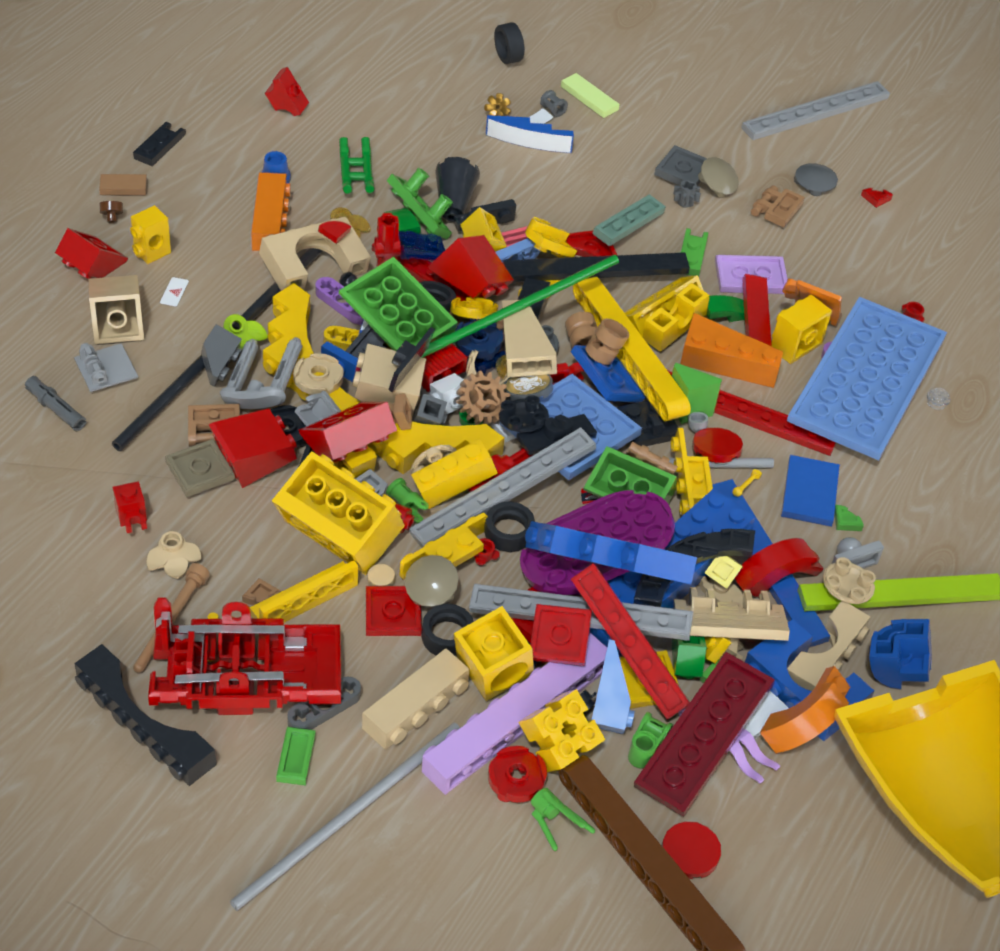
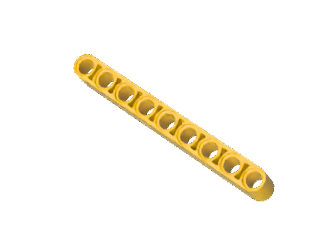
(635, 354)

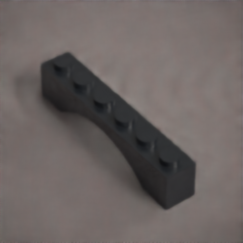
(181, 750)

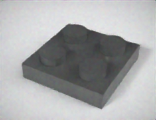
(680, 166)

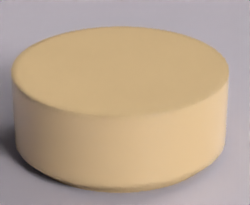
(381, 575)

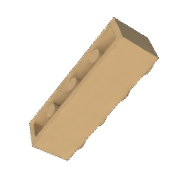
(415, 699)

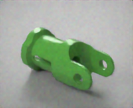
(407, 498)

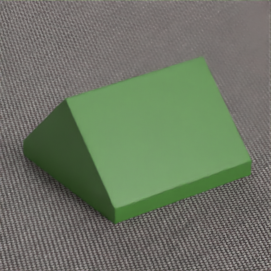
(699, 388)

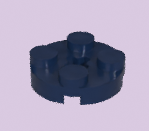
(487, 346)

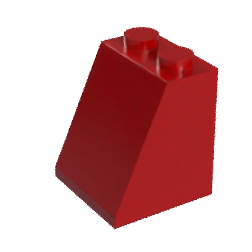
(473, 267)
(254, 444)

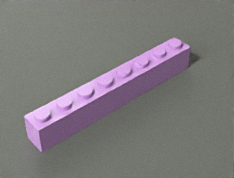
(498, 725)

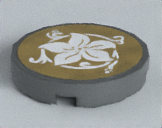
(529, 385)

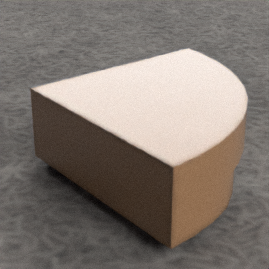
(258, 592)

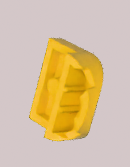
(549, 238)

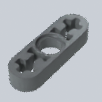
(318, 715)

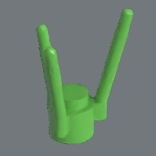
(549, 806)

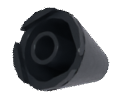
(457, 181)

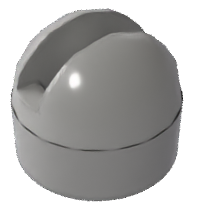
(697, 421)

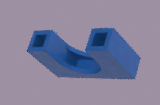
(776, 655)

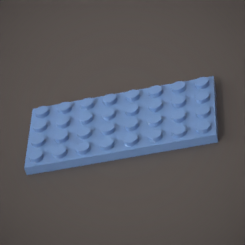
(867, 378)

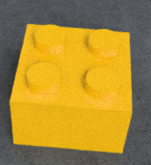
(801, 328)

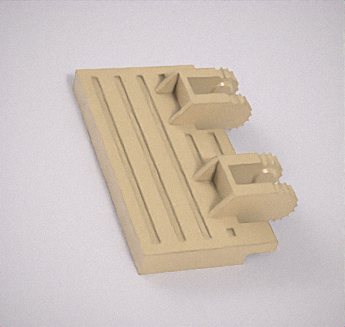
(731, 620)

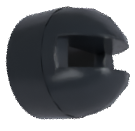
(347, 278)

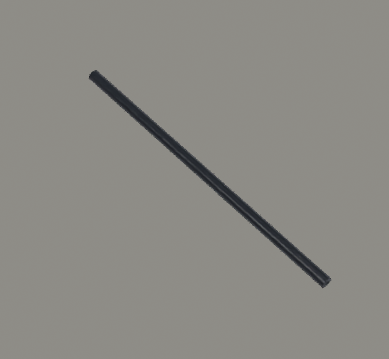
(198, 365)

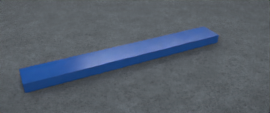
(785, 589)

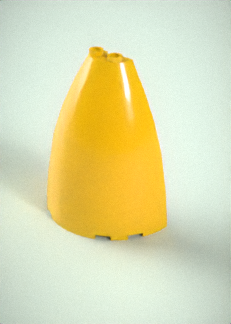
(939, 766)

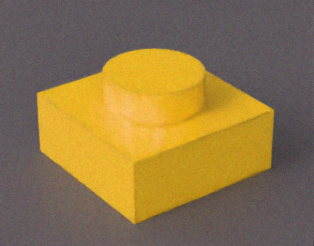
(716, 647)

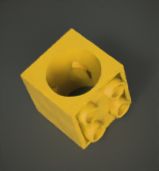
(494, 653)

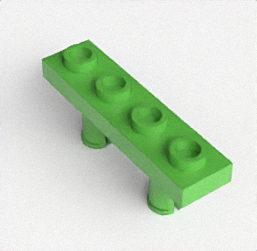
(412, 200)

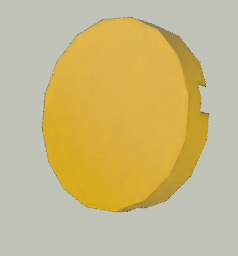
(473, 307)

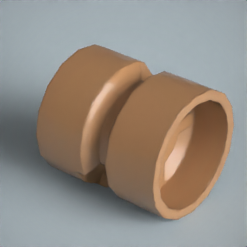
(580, 328)
(607, 341)

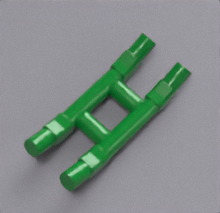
(364, 161)

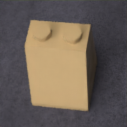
(115, 309)
(376, 375)

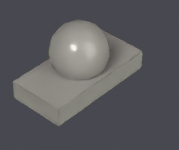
(859, 555)

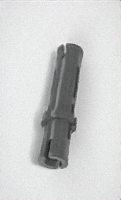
(48, 397)

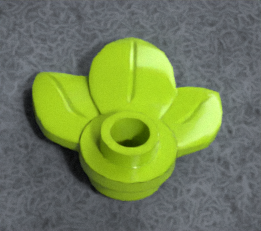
(247, 331)

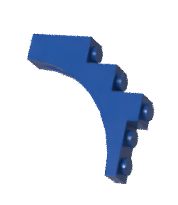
(611, 552)

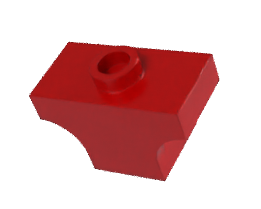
(286, 93)

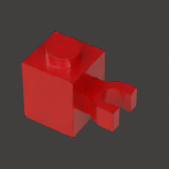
(130, 505)

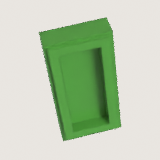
(296, 756)

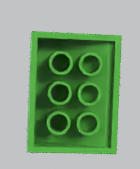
(397, 305)

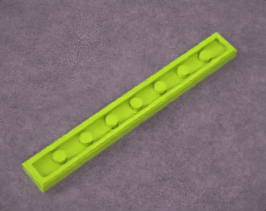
(910, 592)

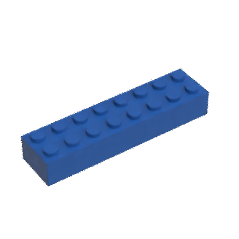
(708, 516)

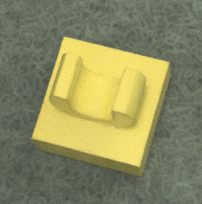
(723, 570)

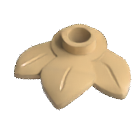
(173, 558)

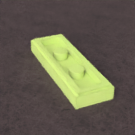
(590, 95)

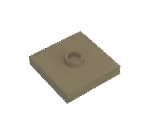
(199, 468)

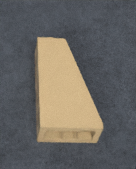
(527, 345)

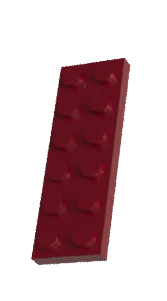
(704, 734)

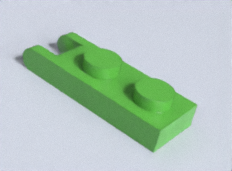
(694, 248)

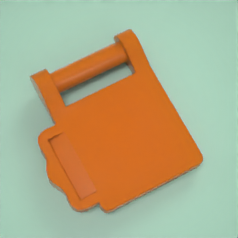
(800, 290)

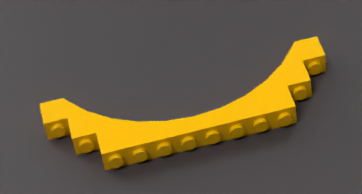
(402, 448)

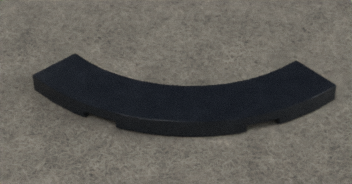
(704, 547)

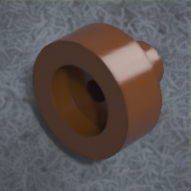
(111, 209)

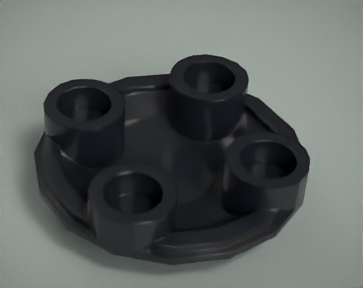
(523, 414)

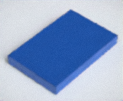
(611, 380)
(810, 490)

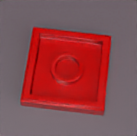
(391, 612)
(561, 634)

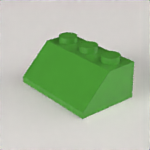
(622, 472)

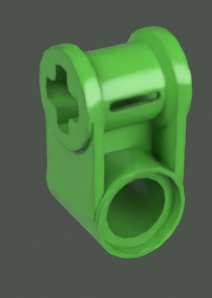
(647, 737)

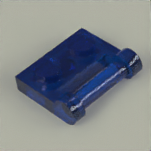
(420, 246)

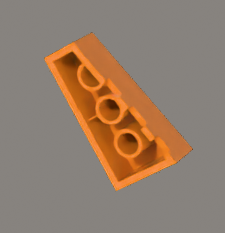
(729, 353)

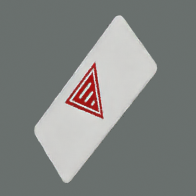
(174, 291)

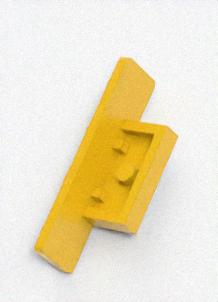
(693, 474)
(456, 544)

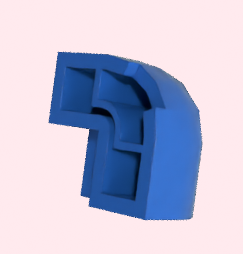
(902, 652)

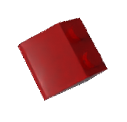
(89, 254)

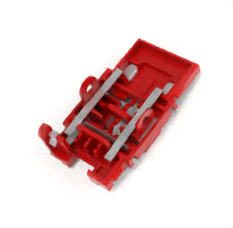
(298, 665)

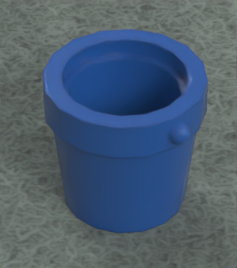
(276, 163)

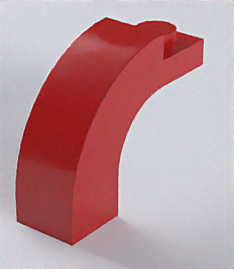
(776, 562)

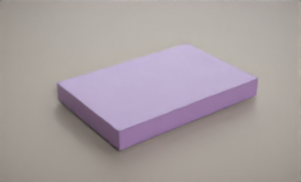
(732, 268)

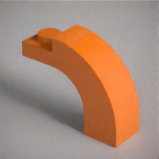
(809, 717)

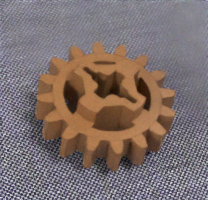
(472, 393)

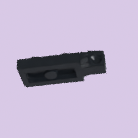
(503, 211)

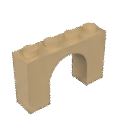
(281, 251)

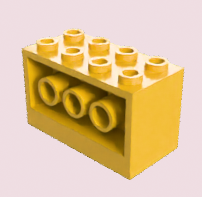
(339, 511)

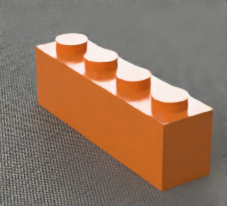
(270, 207)

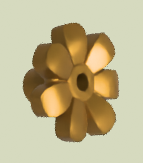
(498, 102)

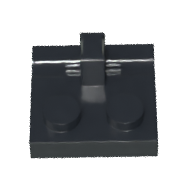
(654, 428)

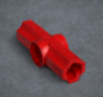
(387, 240)

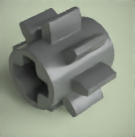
(687, 193)

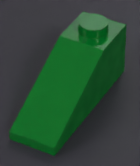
(689, 656)

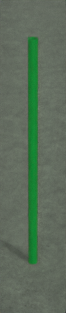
(521, 304)

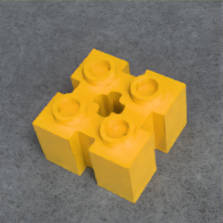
(577, 734)

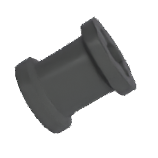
(554, 103)

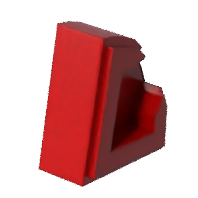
(876, 197)
(334, 230)

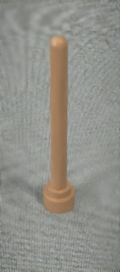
(195, 577)

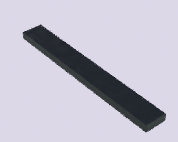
(627, 267)

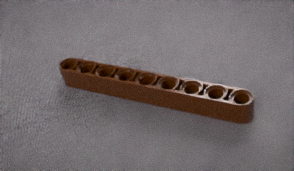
(647, 858)

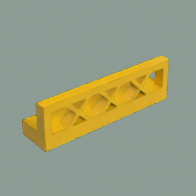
(664, 299)
(308, 593)

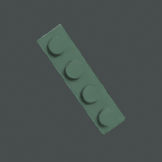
(629, 220)

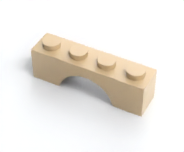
(846, 628)

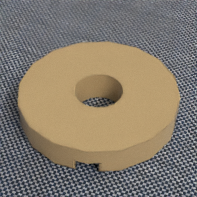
(313, 384)

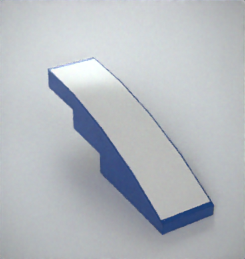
(531, 135)

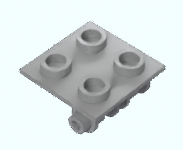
(104, 366)

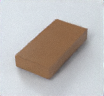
(123, 184)

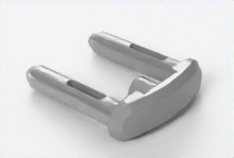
(256, 394)

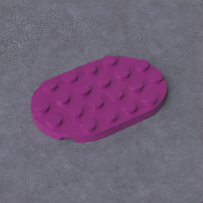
(618, 516)

